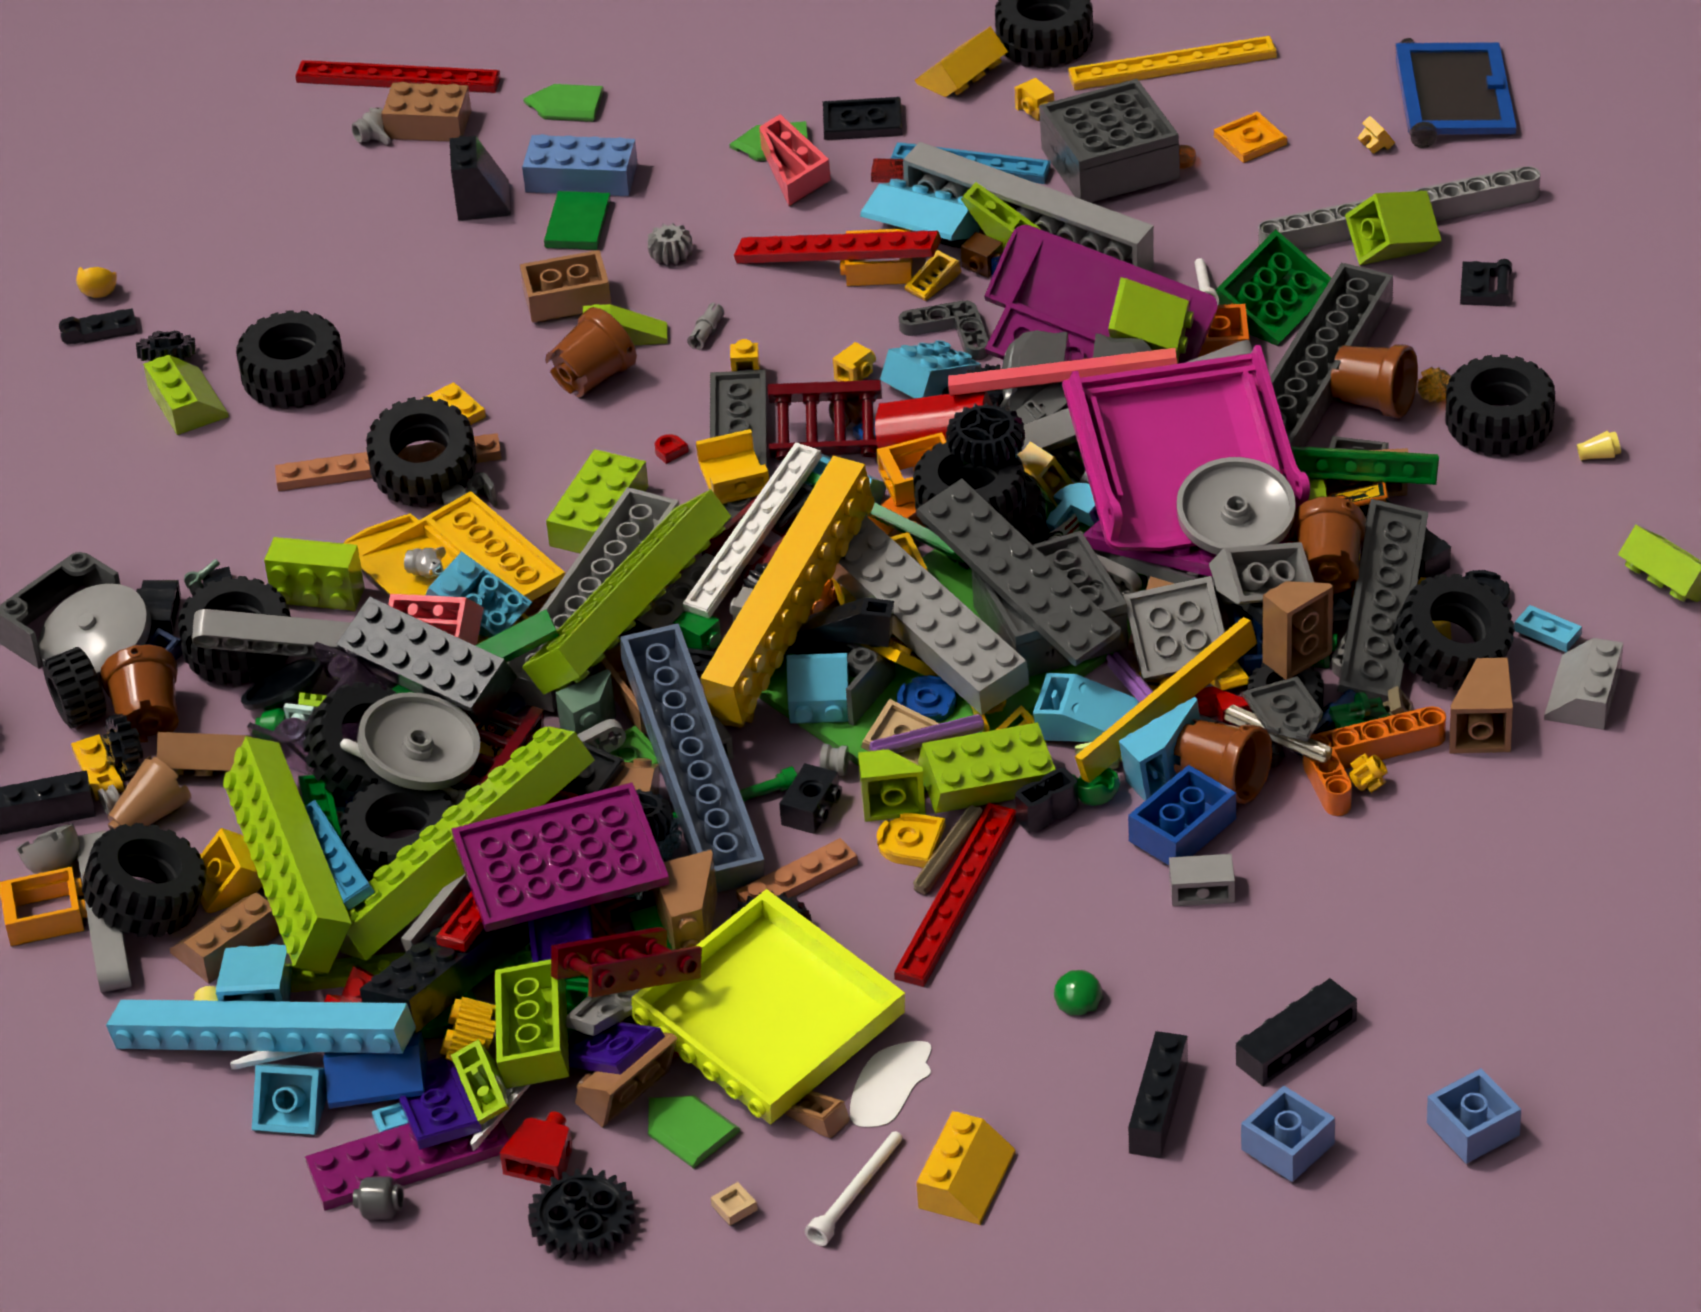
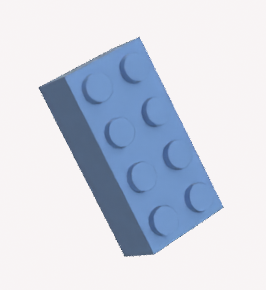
(580, 164)

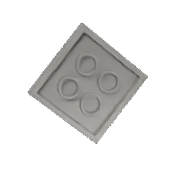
(1172, 625)

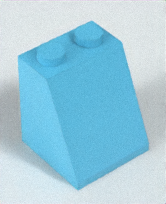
(255, 974)

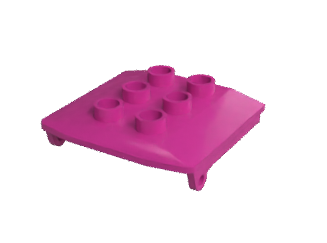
(1161, 423)

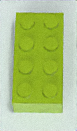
(592, 498)
(983, 766)
(530, 1024)

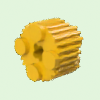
(470, 1022)

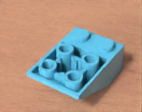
(924, 368)
(471, 580)
(1078, 708)
(1149, 751)

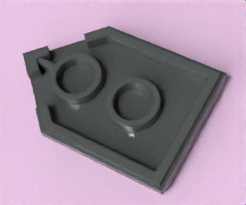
(1285, 708)

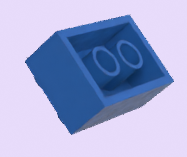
(1182, 815)

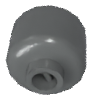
(378, 1198)

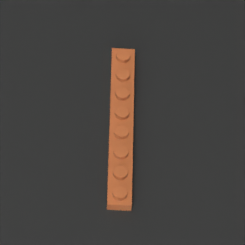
(356, 466)

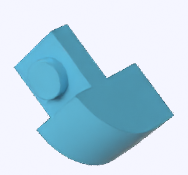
(1073, 500)

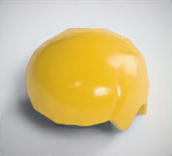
(96, 281)

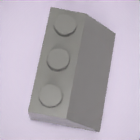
(1251, 571)
(1586, 684)

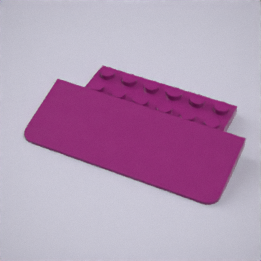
(1073, 290)

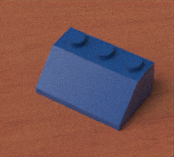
(376, 1076)

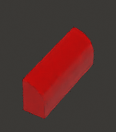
(920, 417)

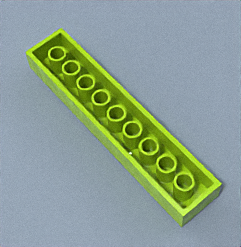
(627, 593)
(287, 855)
(432, 861)

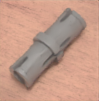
(705, 326)

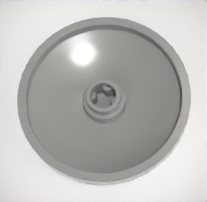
(1235, 504)
(97, 621)
(418, 741)

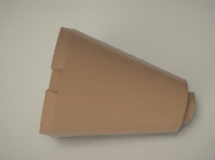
(149, 795)

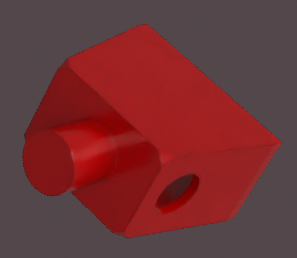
(538, 1149)

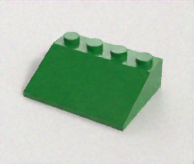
(1275, 286)

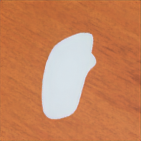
(888, 1082)

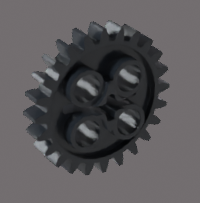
(581, 1214)

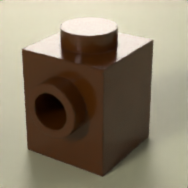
(978, 252)

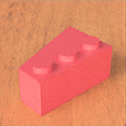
(793, 159)
(451, 614)

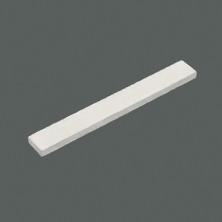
(752, 530)

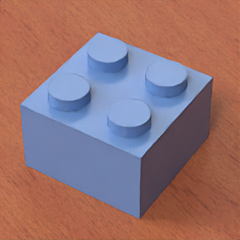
(1473, 1115)
(1288, 1133)

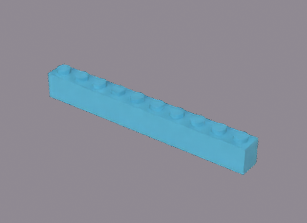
(261, 1026)

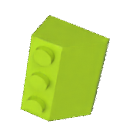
(183, 394)
(1663, 562)

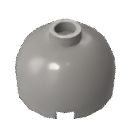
(51, 850)

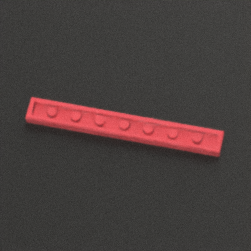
(1057, 371)

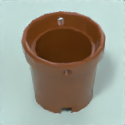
(591, 352)
(1376, 378)
(1331, 539)
(143, 688)
(1227, 754)

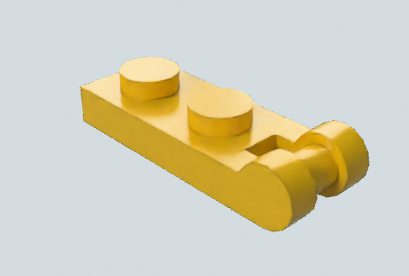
(92, 757)

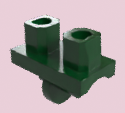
(1358, 711)

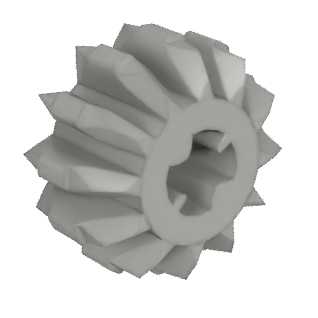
(670, 244)

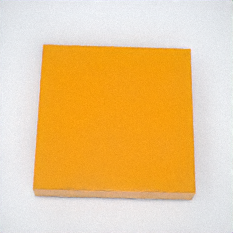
(1250, 137)

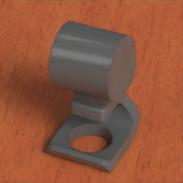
(478, 483)

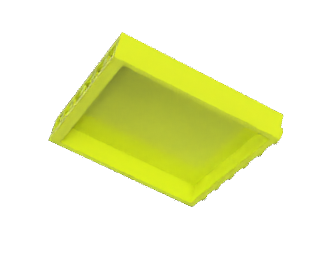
(771, 1007)

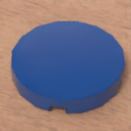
(929, 697)

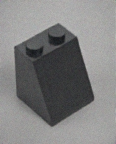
(477, 180)

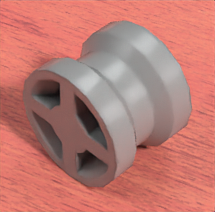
(835, 758)

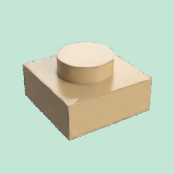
(734, 1203)

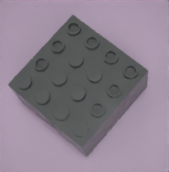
(1109, 141)
(1083, 568)

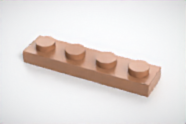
(803, 872)

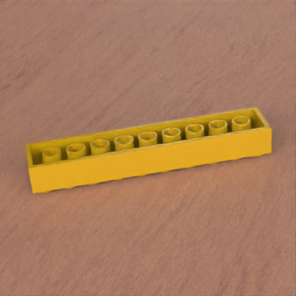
(787, 590)

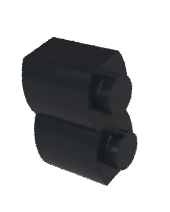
(163, 602)
(1046, 800)

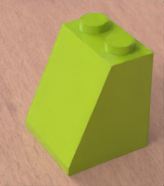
(1392, 226)
(1150, 316)

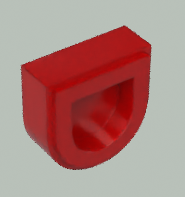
(670, 447)

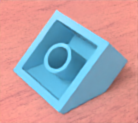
(817, 687)
(288, 1098)

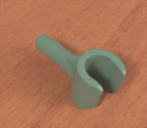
(193, 579)

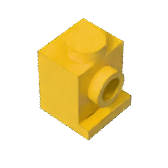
(1031, 95)
(744, 355)
(853, 363)

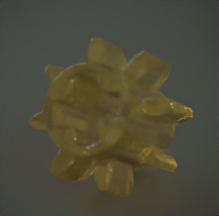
(1433, 384)

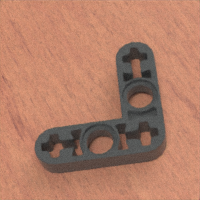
(964, 317)

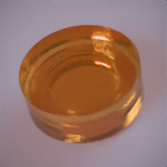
(1187, 156)

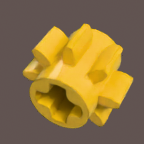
(1368, 772)

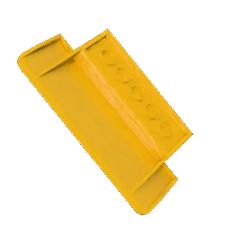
(458, 526)

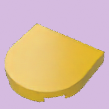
(910, 838)

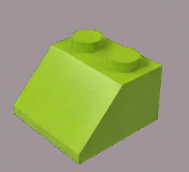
(890, 785)

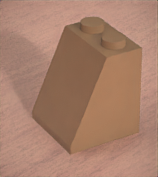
(1483, 709)
(689, 899)

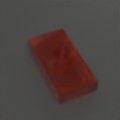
(887, 169)

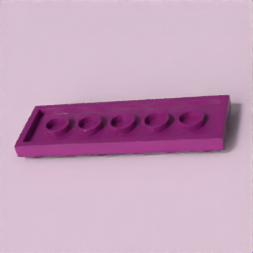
(393, 1154)

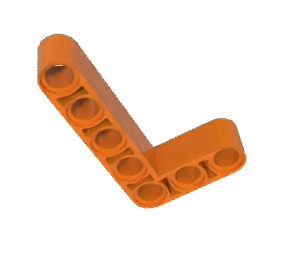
(1379, 737)

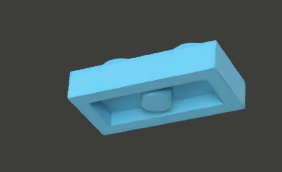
(1548, 628)

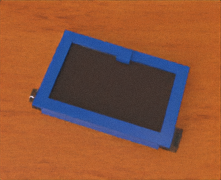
(1453, 89)

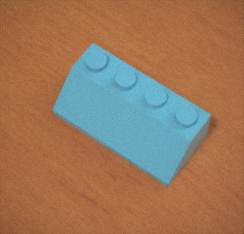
(920, 210)

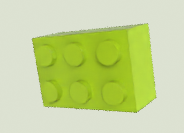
(315, 573)

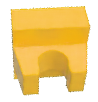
(1375, 136)

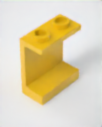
(731, 466)

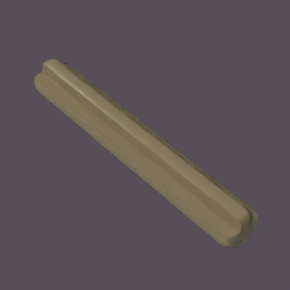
(1312, 748)
(947, 850)

